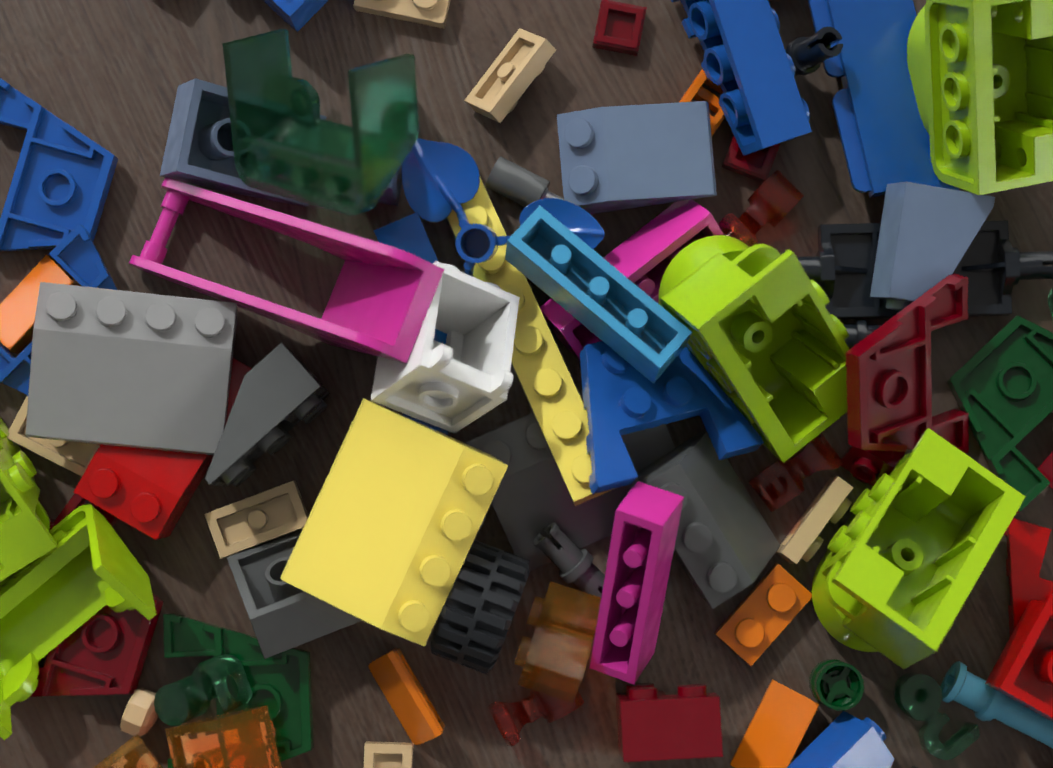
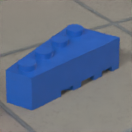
(752, 69)

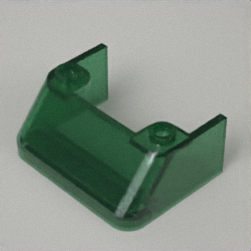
(297, 155)

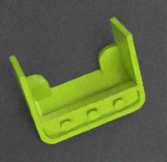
(60, 594)

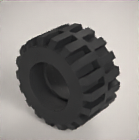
(480, 607)

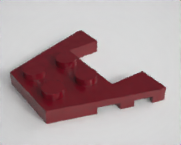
(892, 375)
(100, 656)

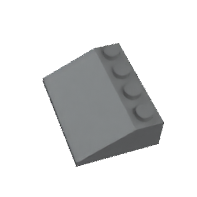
(130, 368)

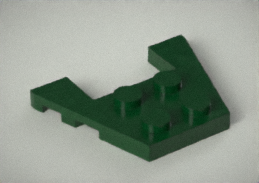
(1007, 395)
(277, 681)

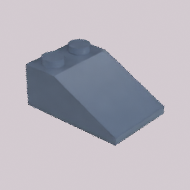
(202, 144)
(636, 155)

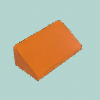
(19, 307)
(406, 697)
(775, 729)

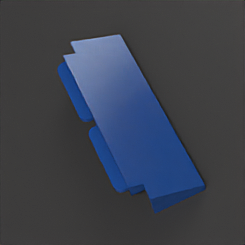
(877, 104)

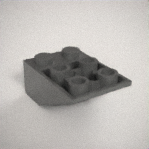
(267, 406)

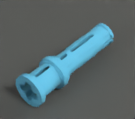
(991, 704)

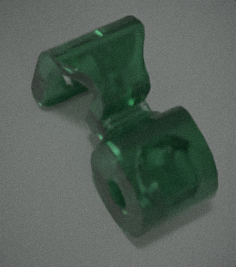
(192, 695)
(919, 699)

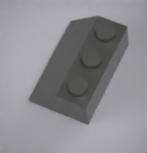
(720, 530)
(278, 611)

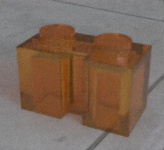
(560, 642)

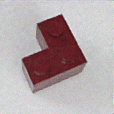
(668, 726)

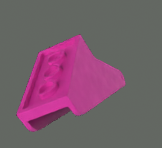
(375, 300)

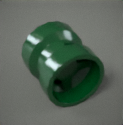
(844, 688)

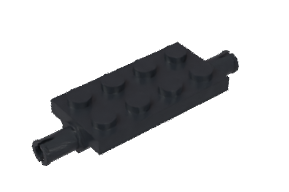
(848, 260)

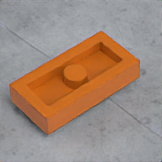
(763, 614)

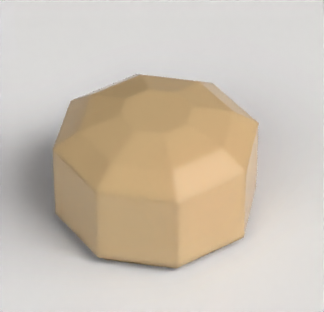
(139, 713)

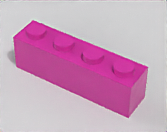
(642, 261)
(635, 581)

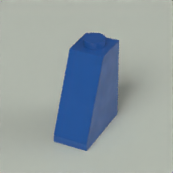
(847, 744)

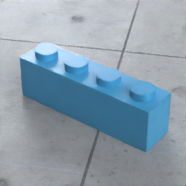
(596, 294)

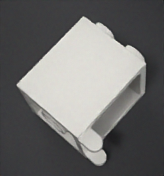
(467, 375)

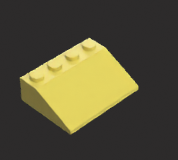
(394, 522)

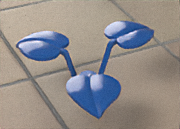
(444, 176)

